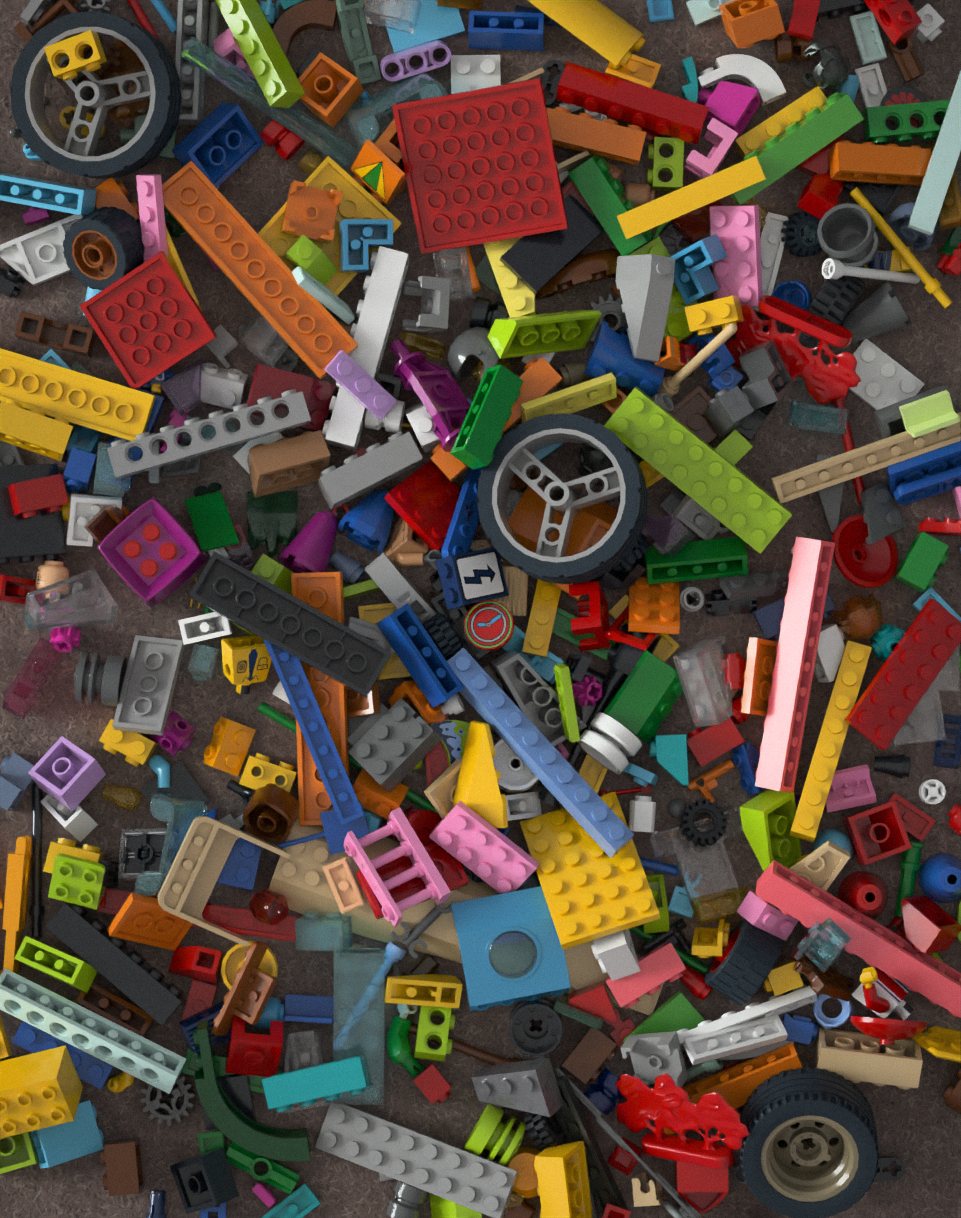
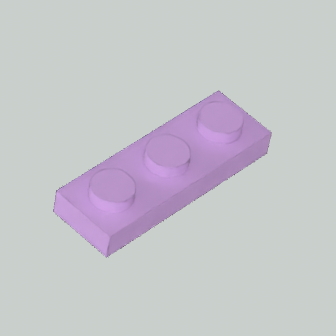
(360, 385)

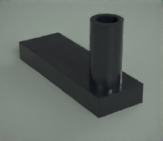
(579, 667)

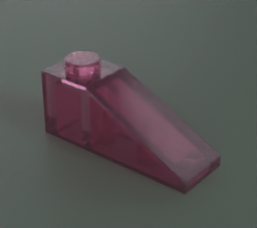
(30, 679)

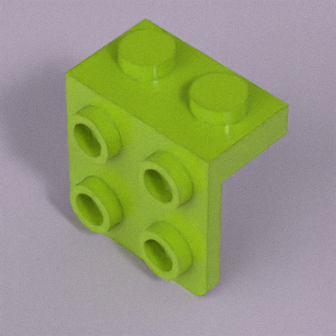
(77, 881)

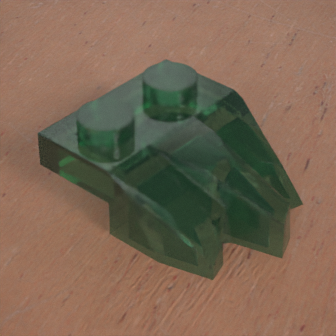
(272, 519)

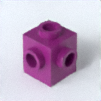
(175, 735)

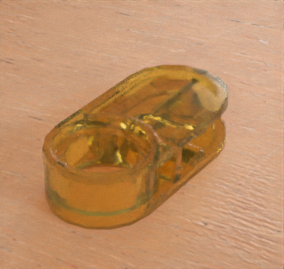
(429, 347)

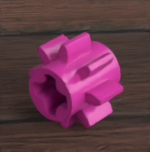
(65, 638)
(587, 691)

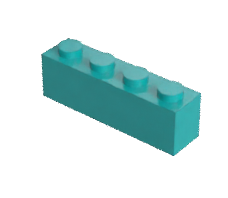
(316, 1082)

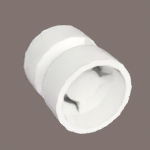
(391, 421)

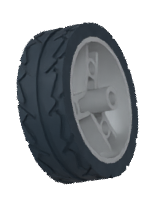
(76, 156)
(515, 456)

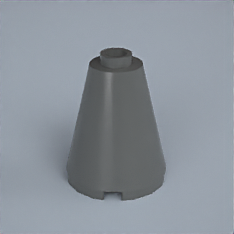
(877, 315)

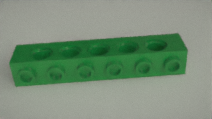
(900, 114)

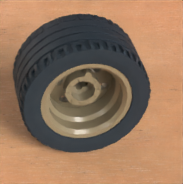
(810, 1186)

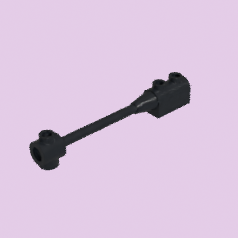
(622, 663)

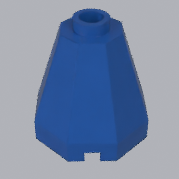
(369, 522)

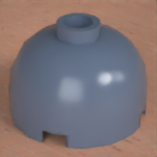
(899, 221)

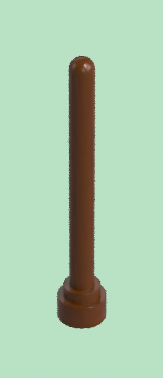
(471, 1050)

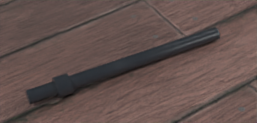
(36, 909)

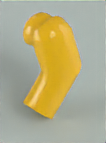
(120, 1082)

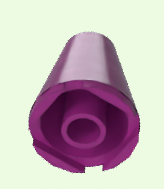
(312, 545)

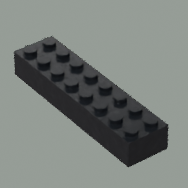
(290, 624)

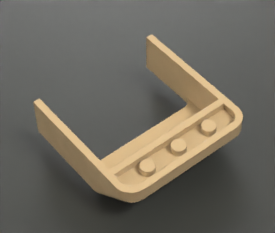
(198, 869)

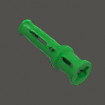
(909, 867)

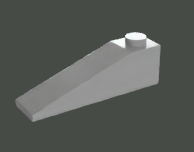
(646, 294)

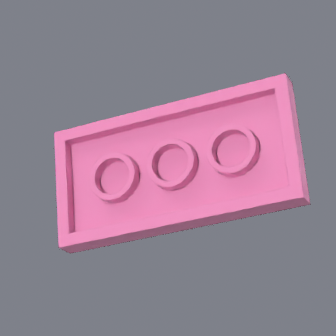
(740, 236)
(483, 849)

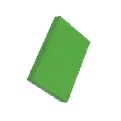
(671, 1016)

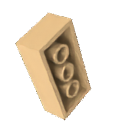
(865, 1060)

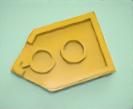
(941, 1042)

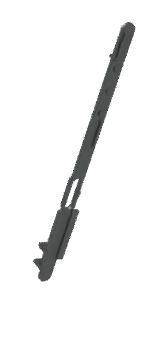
(558, 1073)

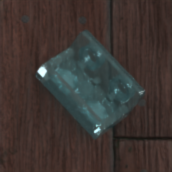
(823, 944)

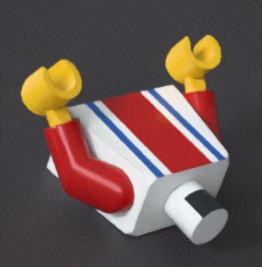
(882, 993)

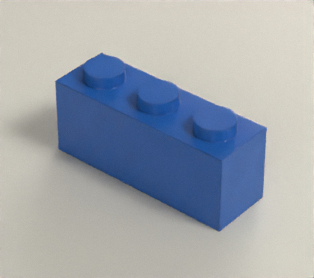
(506, 30)

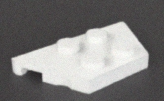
(39, 253)

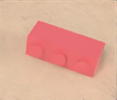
(655, 967)

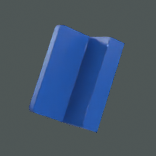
(308, 1008)

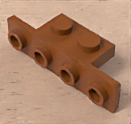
(249, 992)

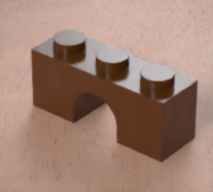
(55, 335)

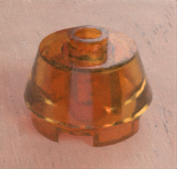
(860, 617)

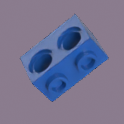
(79, 471)

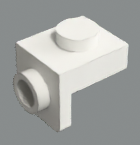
(930, 24)

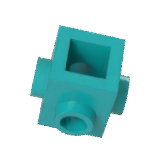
(886, 640)

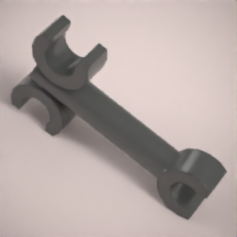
(409, 937)

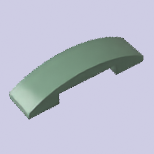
(357, 40)

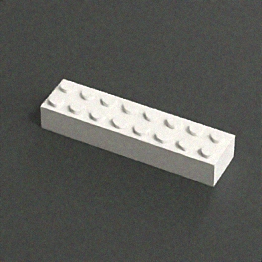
(371, 335)

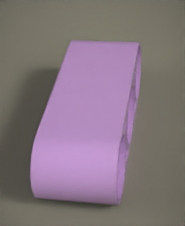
(427, 63)

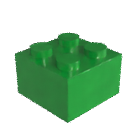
(921, 562)

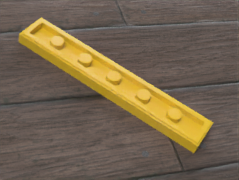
(691, 197)

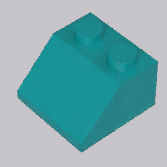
(671, 756)

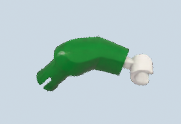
(398, 1043)

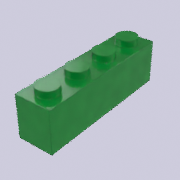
(607, 201)
(487, 417)
(698, 561)

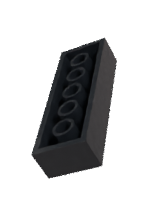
(116, 963)

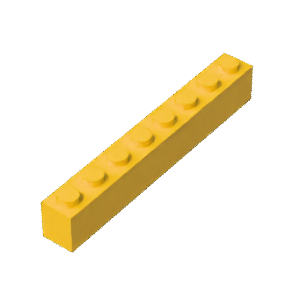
(830, 741)

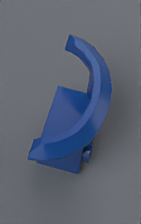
(241, 863)

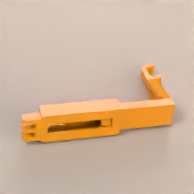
(16, 900)

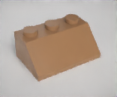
(287, 463)

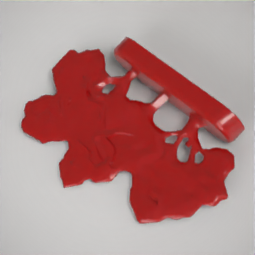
(821, 380)
(671, 1109)

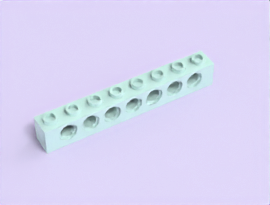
(89, 1032)

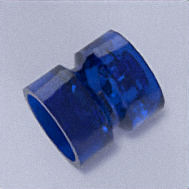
(604, 1092)

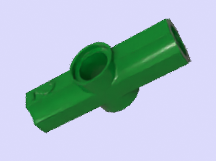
(276, 1175)

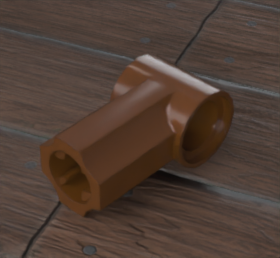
(906, 60)

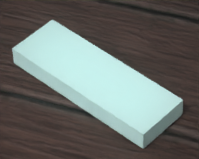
(323, 294)

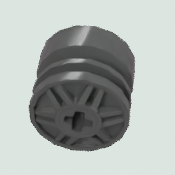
(99, 678)

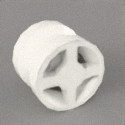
(935, 794)

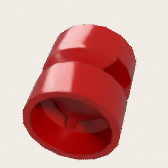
(288, 142)

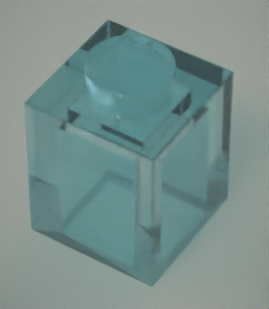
(203, 662)

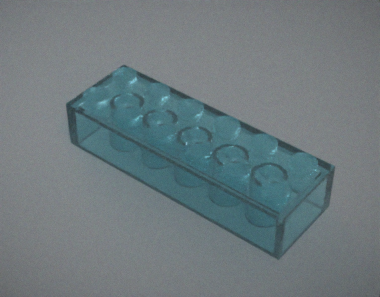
(360, 1017)

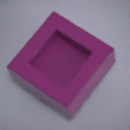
(36, 215)

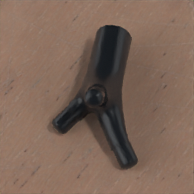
(241, 790)

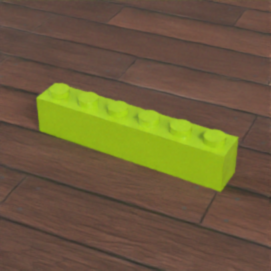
(262, 51)

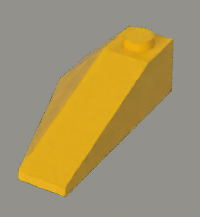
(478, 778)

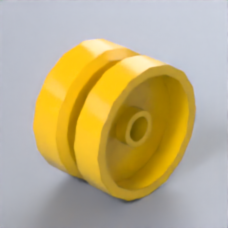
(235, 957)

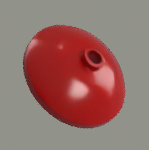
(873, 564)
(888, 1029)

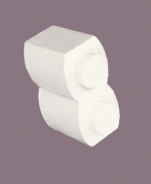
(642, 814)

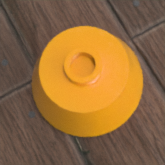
(527, 1178)

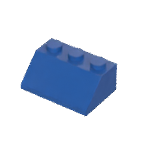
(219, 143)

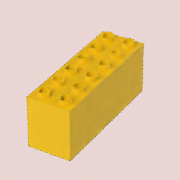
(38, 1091)

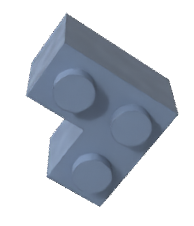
(14, 780)

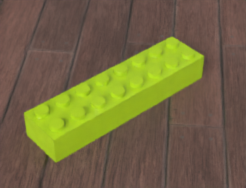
(698, 470)

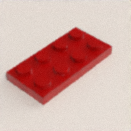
(446, 864)

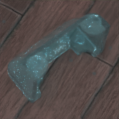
(363, 115)
(179, 812)

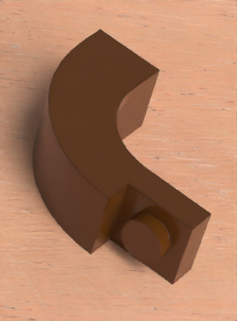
(304, 16)

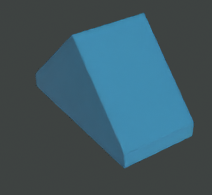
(84, 439)

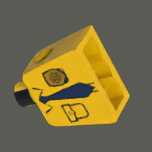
(245, 661)

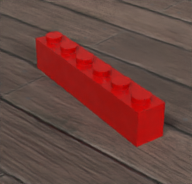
(632, 103)

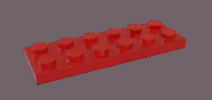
(906, 675)

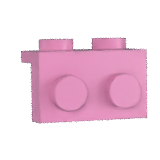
(850, 789)

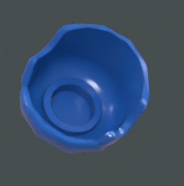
(794, 293)

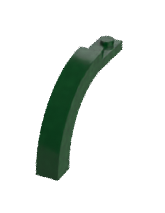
(250, 1135)

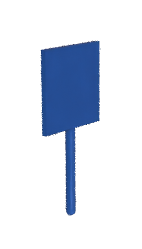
(334, 832)

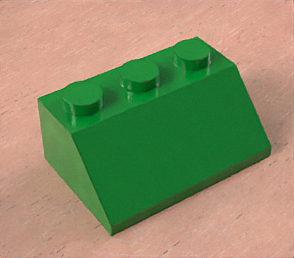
(646, 697)

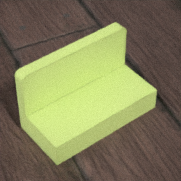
(929, 414)

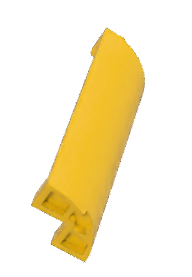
(595, 27)

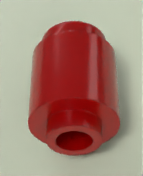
(735, 672)

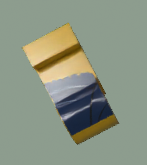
(889, 261)

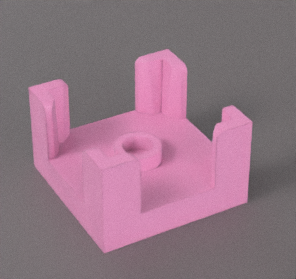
(720, 136)

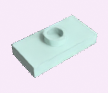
(704, 10)
(867, 38)

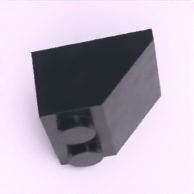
(204, 1180)

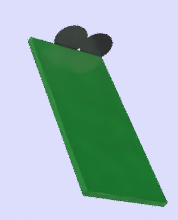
(211, 518)

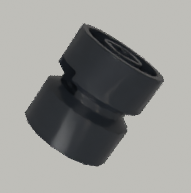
(485, 313)

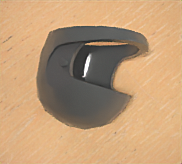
(848, 235)
(467, 351)

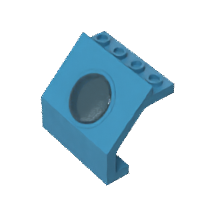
(509, 949)

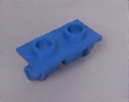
(744, 758)

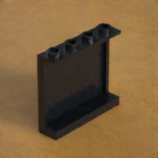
(30, 536)

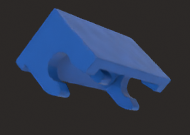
(718, 360)

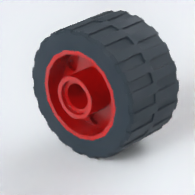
(743, 963)

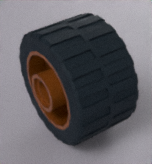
(103, 247)

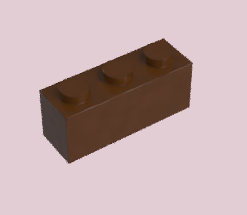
(115, 1009)

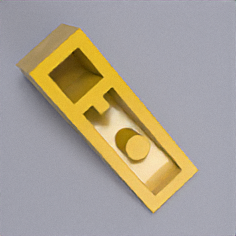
(424, 990)

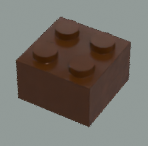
(123, 1167)

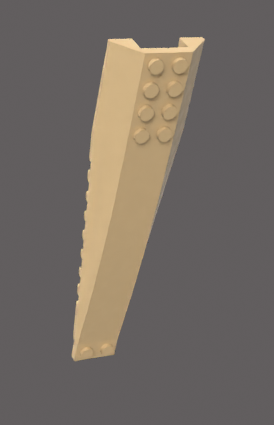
(308, 890)

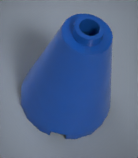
(934, 878)

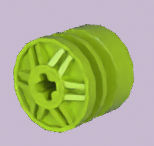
(495, 1136)

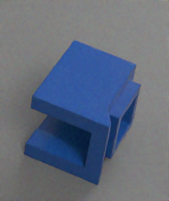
(727, 378)
(799, 1028)

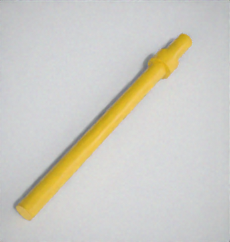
(932, 285)

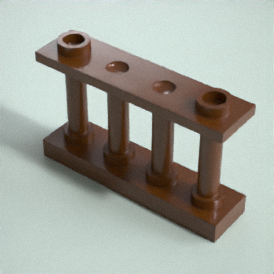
(26, 32)

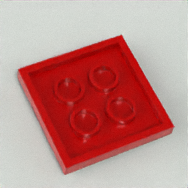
(426, 503)

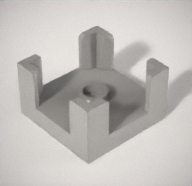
(434, 304)
(656, 1055)

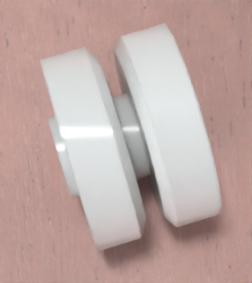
(609, 743)
(512, 779)

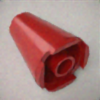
(857, 885)

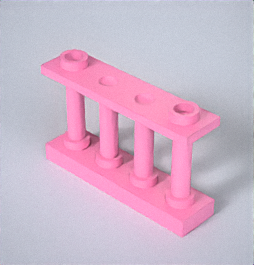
(410, 847)

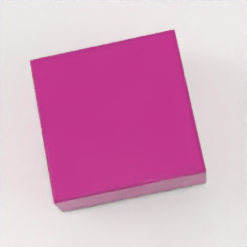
(264, 1194)

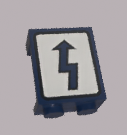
(472, 577)

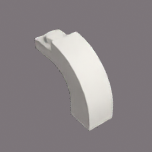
(748, 69)

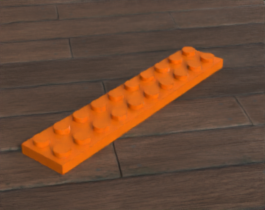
(254, 269)
(325, 594)

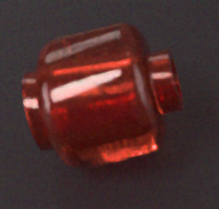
(269, 907)

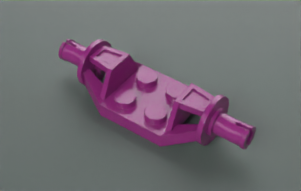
(435, 389)

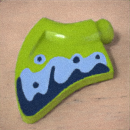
(454, 737)

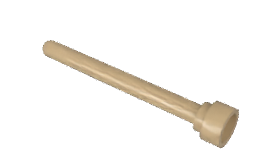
(671, 385)

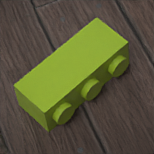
(56, 964)

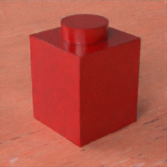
(433, 1084)

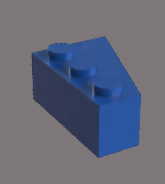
(613, 355)

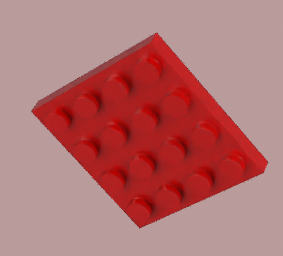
(148, 321)

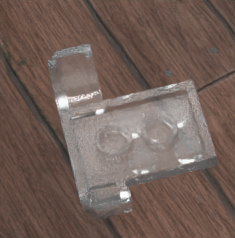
(701, 868)

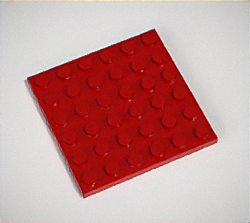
(480, 166)

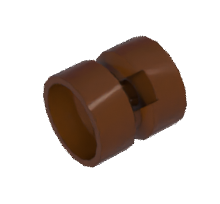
(786, 52)

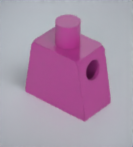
(731, 104)

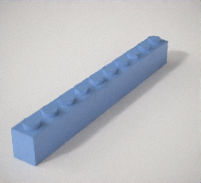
(540, 755)

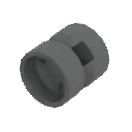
(406, 1201)

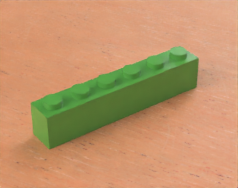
(801, 141)

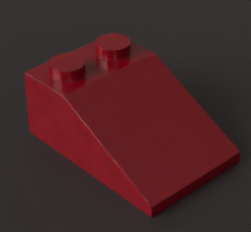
(274, 381)

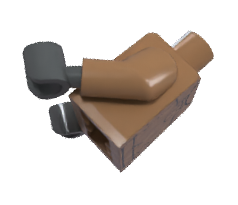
(408, 549)

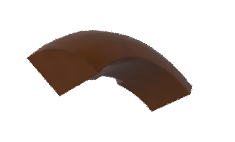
(583, 269)

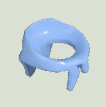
(828, 1023)

